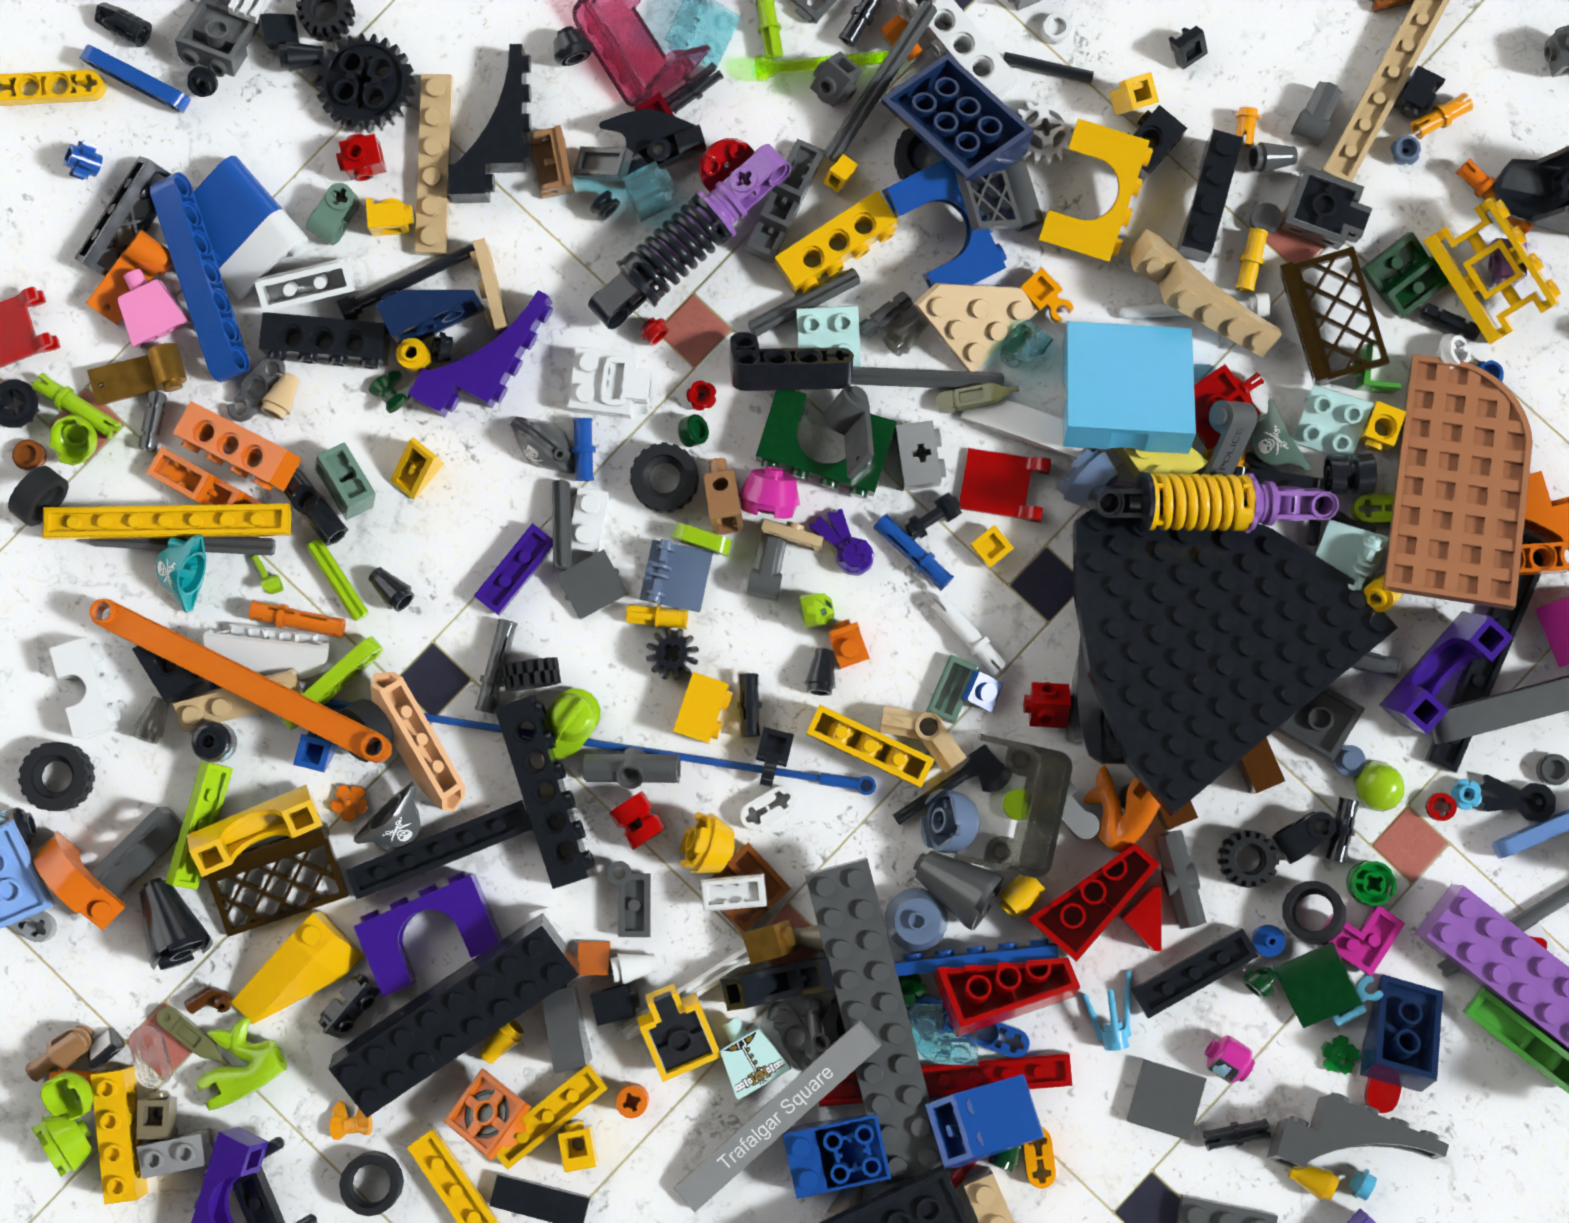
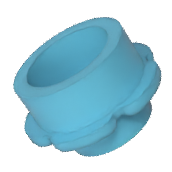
(1474, 794)
(1362, 1184)

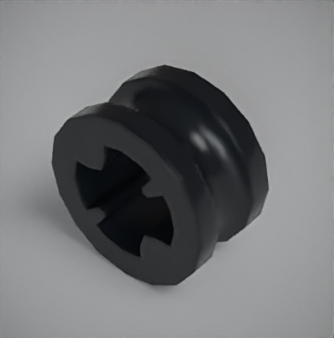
(604, 205)

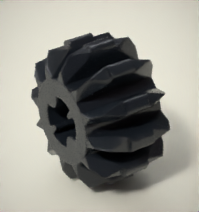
(683, 653)

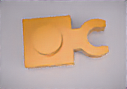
(1044, 292)

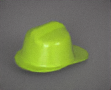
(572, 720)

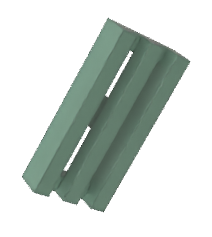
(942, 712)

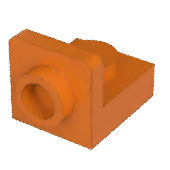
(848, 644)

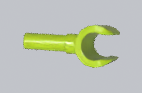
(272, 583)

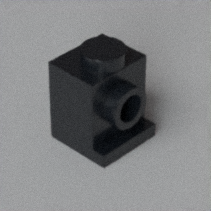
(1418, 92)

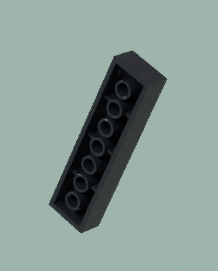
(454, 1015)

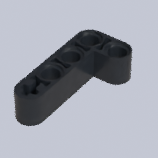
(787, 367)

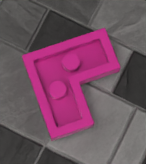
(1370, 943)

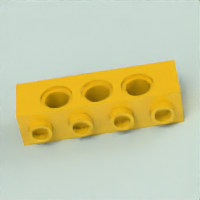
(870, 210)
(870, 746)
(116, 1134)

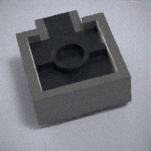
(1326, 209)

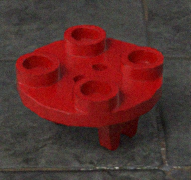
(713, 161)

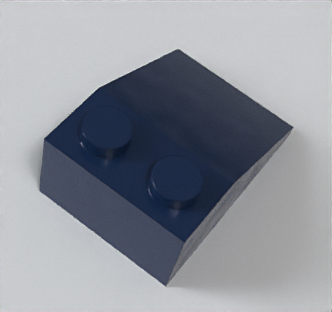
(426, 312)
(1403, 1035)

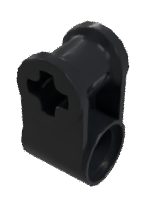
(1299, 837)

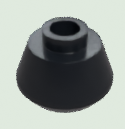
(571, 46)

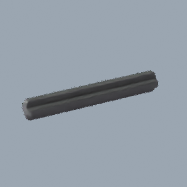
(809, 299)

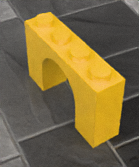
(1125, 156)

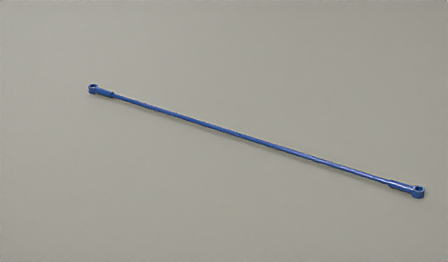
(824, 779)

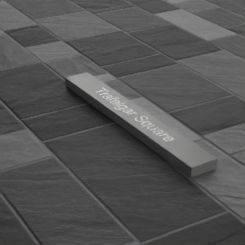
(777, 1115)

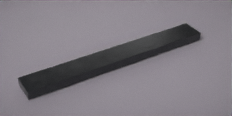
(1479, 674)

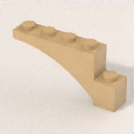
(1198, 297)

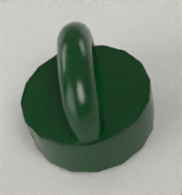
(693, 430)
(1257, 984)

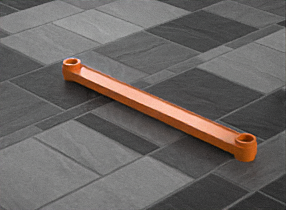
(240, 680)

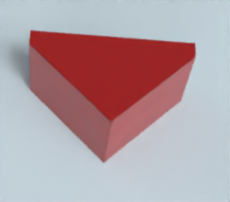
(1145, 917)

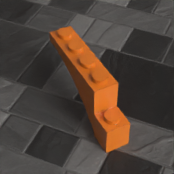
(1544, 516)

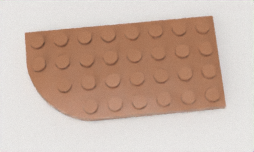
(1459, 487)

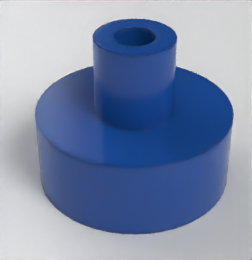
(1261, 937)

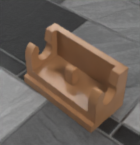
(552, 162)

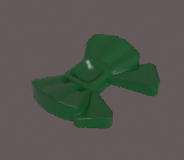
(384, 389)

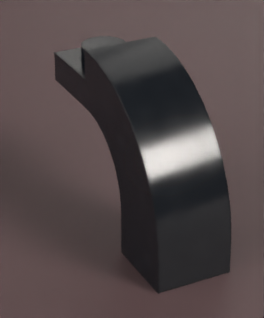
(777, 983)

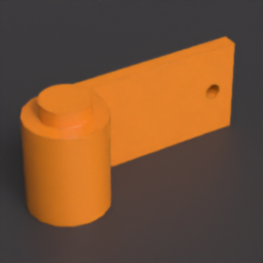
(142, 254)

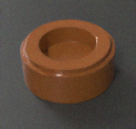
(29, 455)

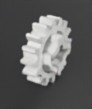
(1055, 128)

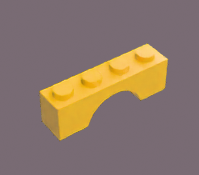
(223, 841)

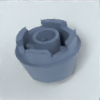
(1088, 471)
(915, 920)

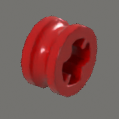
(1446, 798)

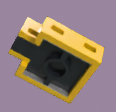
(677, 1032)

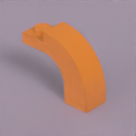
(73, 884)

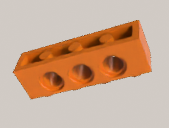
(200, 423)

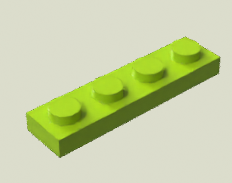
(201, 812)

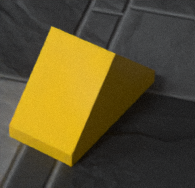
(415, 468)

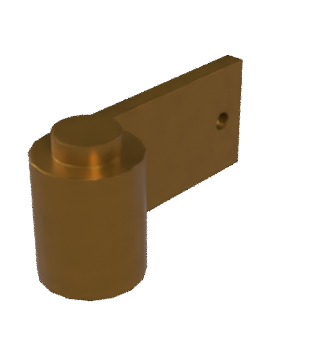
(138, 376)

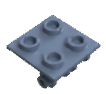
(676, 575)

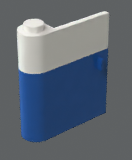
(245, 225)

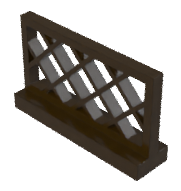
(1306, 323)
(274, 852)

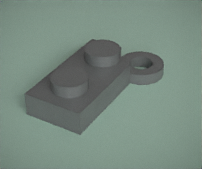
(634, 901)

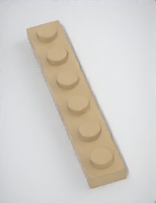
(433, 162)

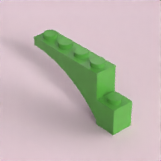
(1520, 1037)

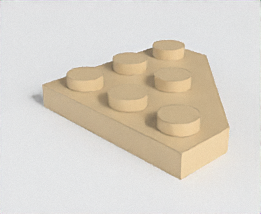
(974, 318)

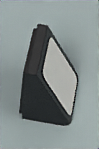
(105, 1048)

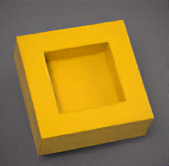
(991, 546)

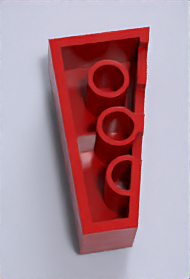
(1089, 907)
(998, 992)

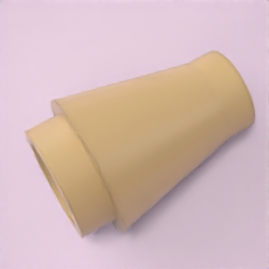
(280, 398)

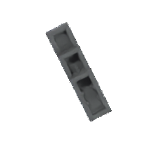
(784, 202)

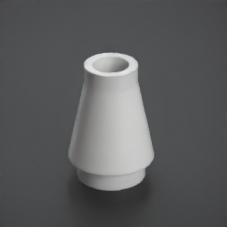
(630, 967)

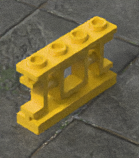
(1468, 285)

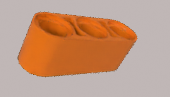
(1552, 557)

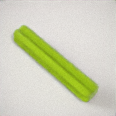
(337, 579)

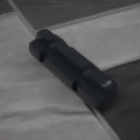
(1450, 322)

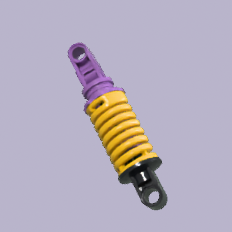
(1210, 502)

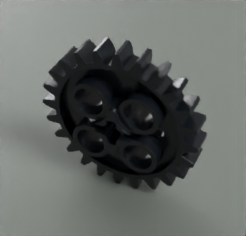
(339, 79)

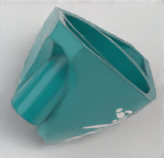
(183, 569)

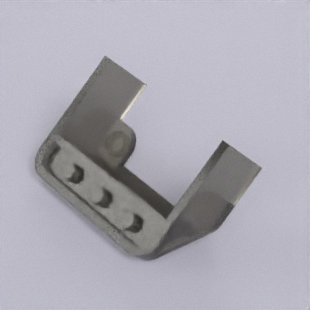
(1041, 815)

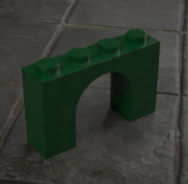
(781, 448)

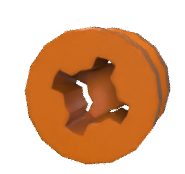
(637, 1098)

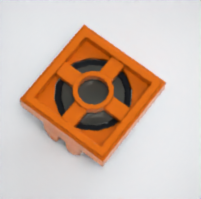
(488, 1115)

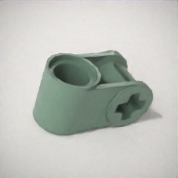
(331, 217)

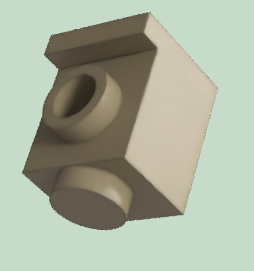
(149, 1124)

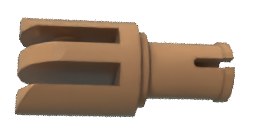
(62, 1051)

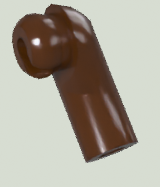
(209, 996)

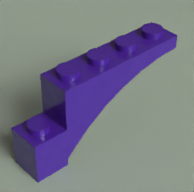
(486, 370)

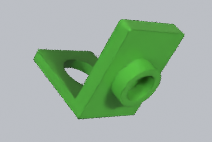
(1363, 380)

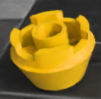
(707, 845)

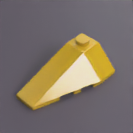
(303, 964)

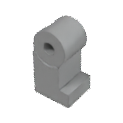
(1076, 819)

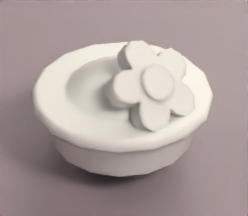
(1453, 349)

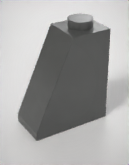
(566, 1030)

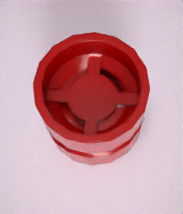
(632, 810)

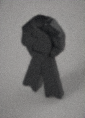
(1533, 801)

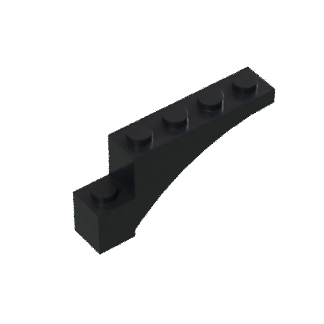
(503, 141)

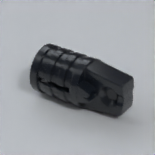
(123, 24)

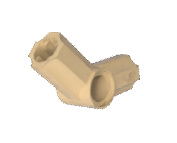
(906, 724)

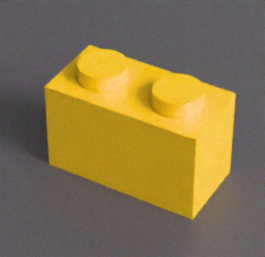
(702, 708)

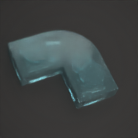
(938, 1044)

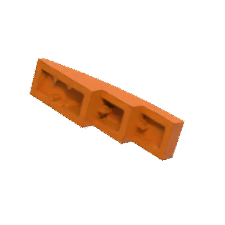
(195, 481)

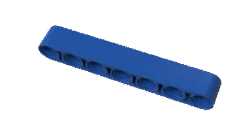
(199, 277)

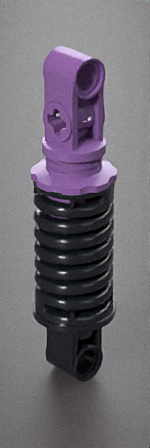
(685, 237)

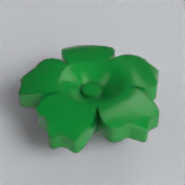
(911, 988)
(1338, 1055)

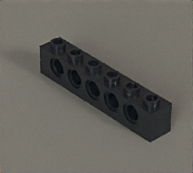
(559, 869)

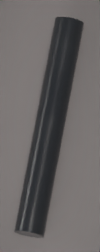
(1048, 67)

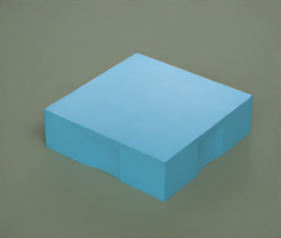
(1128, 387)

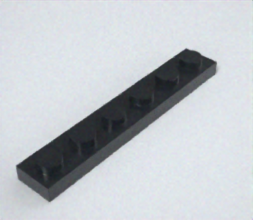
(439, 849)

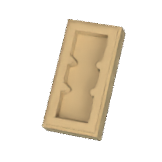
(793, 534)

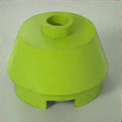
(64, 1142)

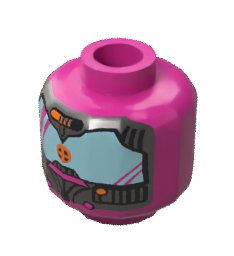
(1229, 1059)

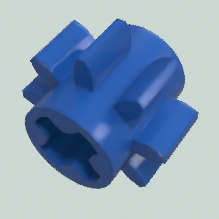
(83, 160)

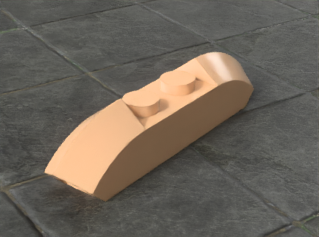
(417, 742)

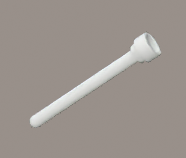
(1258, 304)

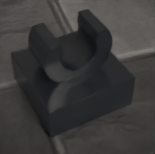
(1189, 46)

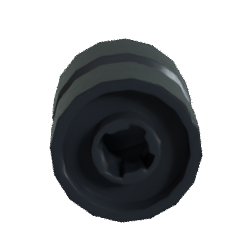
(1352, 474)

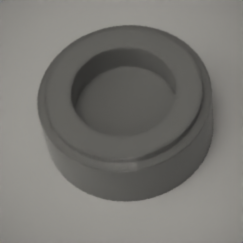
(1553, 769)

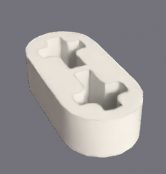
(763, 801)

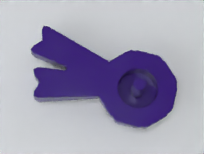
(853, 554)

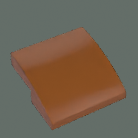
(748, 862)

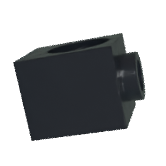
(614, 1004)

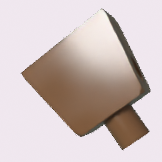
(723, 498)

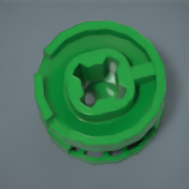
(1371, 883)

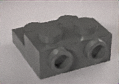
(215, 39)

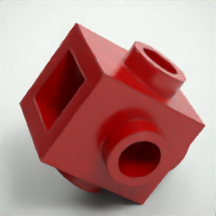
(361, 157)
(1048, 705)

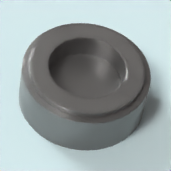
(1266, 217)

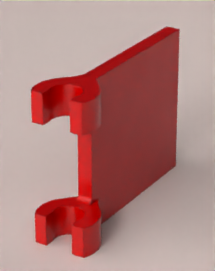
(17, 330)
(1000, 484)

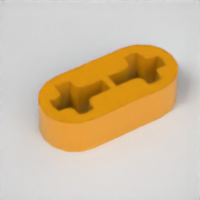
(1048, 1162)

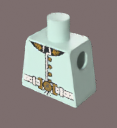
(750, 1058)

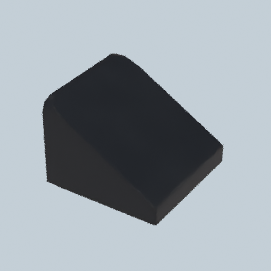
(279, 29)

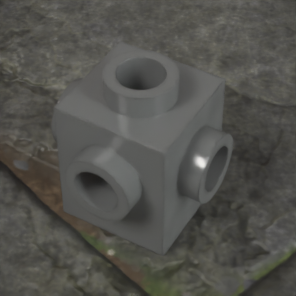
(1557, 52)
(836, 79)

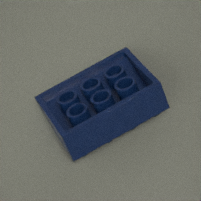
(960, 119)

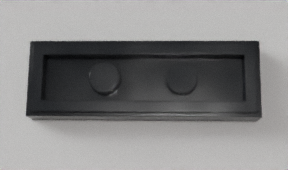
(538, 1200)

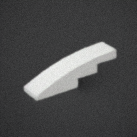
(1022, 424)

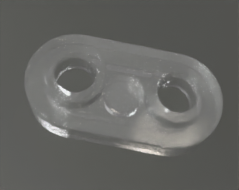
(146, 1056)

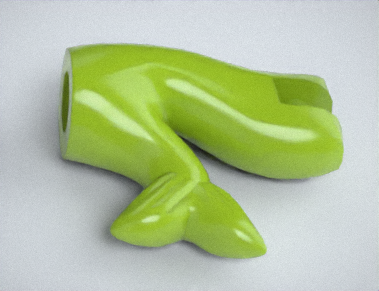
(237, 1082)

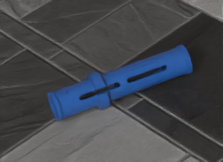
(913, 552)

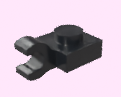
(774, 751)

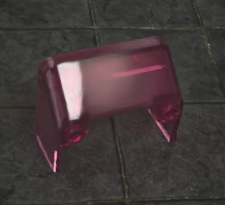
(630, 50)

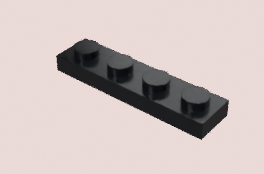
(1194, 972)

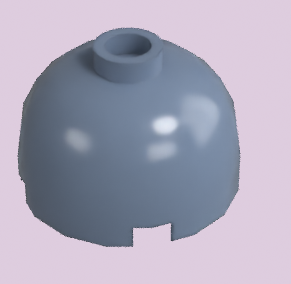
(949, 822)

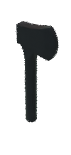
(982, 763)

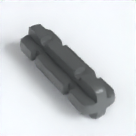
(885, 314)
(152, 421)

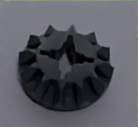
(26, 411)

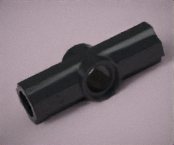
(320, 514)

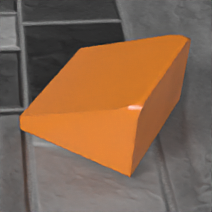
(594, 958)

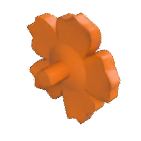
(350, 802)

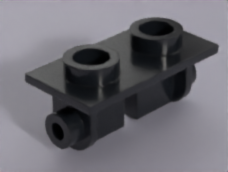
(340, 1017)

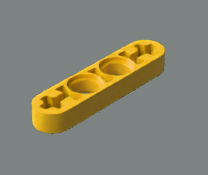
(45, 83)

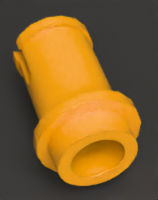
(1246, 124)

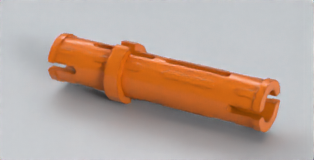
(1484, 187)
(284, 616)

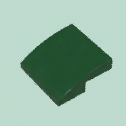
(1405, 275)
(1318, 985)

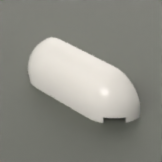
(270, 649)

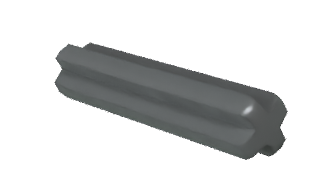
(561, 524)

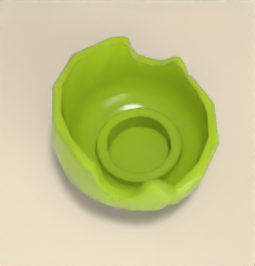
(73, 439)
(1379, 786)
(67, 1095)

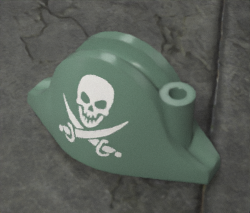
(1273, 442)

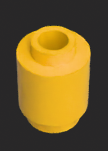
(421, 360)
(1378, 598)
(1020, 895)

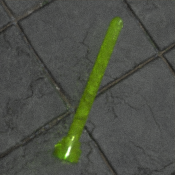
(767, 67)

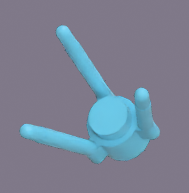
(1114, 1033)

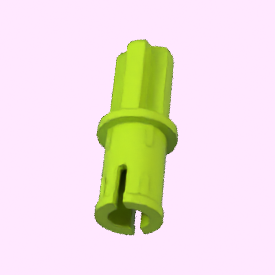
(769, 28)

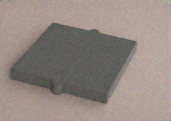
(592, 584)

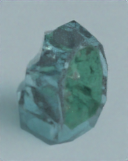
(1024, 344)

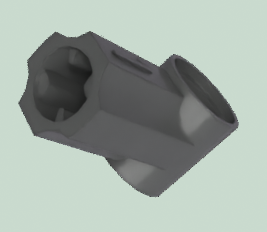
(1314, 119)
(766, 575)

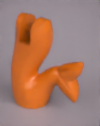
(1118, 829)

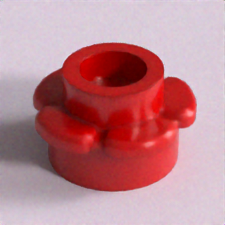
(653, 331)
(701, 403)

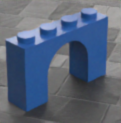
(979, 254)

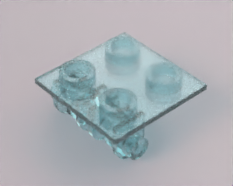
(703, 24)

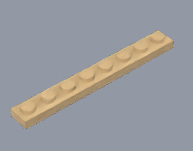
(1384, 88)

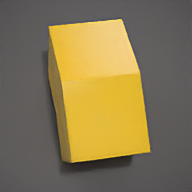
(840, 173)

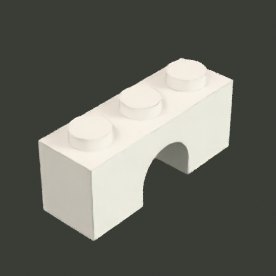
(96, 711)

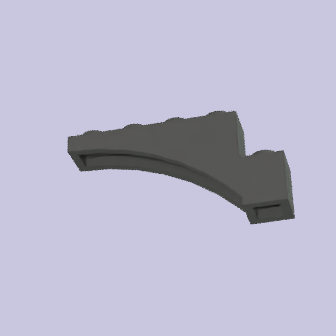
(1344, 1125)

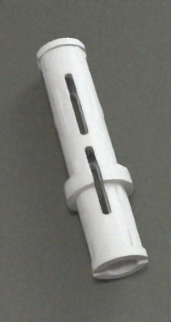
(969, 635)

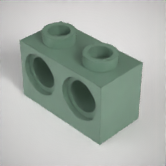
(345, 481)

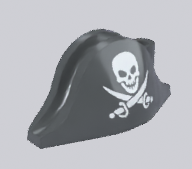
(544, 444)
(394, 823)

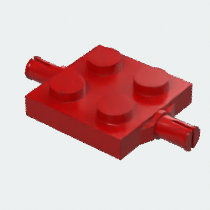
(1216, 387)

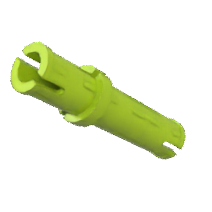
(66, 399)

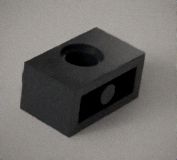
(1165, 132)
(169, 685)

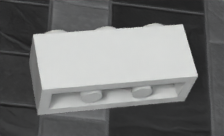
(305, 284)

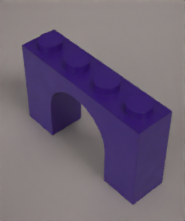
(1465, 639)
(384, 933)

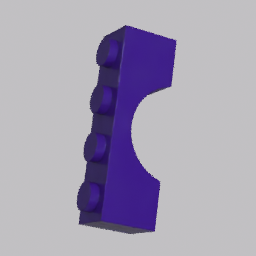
(233, 1156)

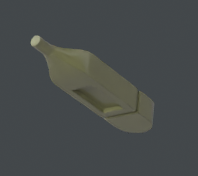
(972, 397)
(189, 1034)

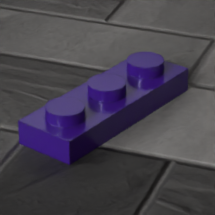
(515, 569)

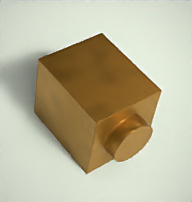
(770, 941)

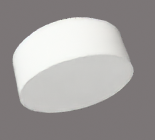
(1056, 28)

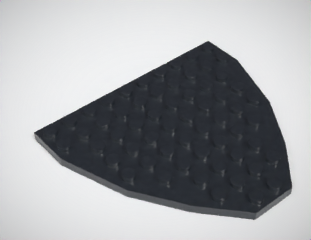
(1208, 641)

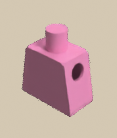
(150, 310)

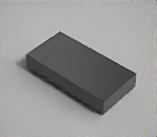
(602, 163)

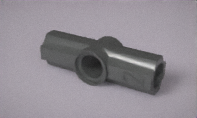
(632, 768)
(1180, 879)

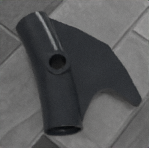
(651, 128)

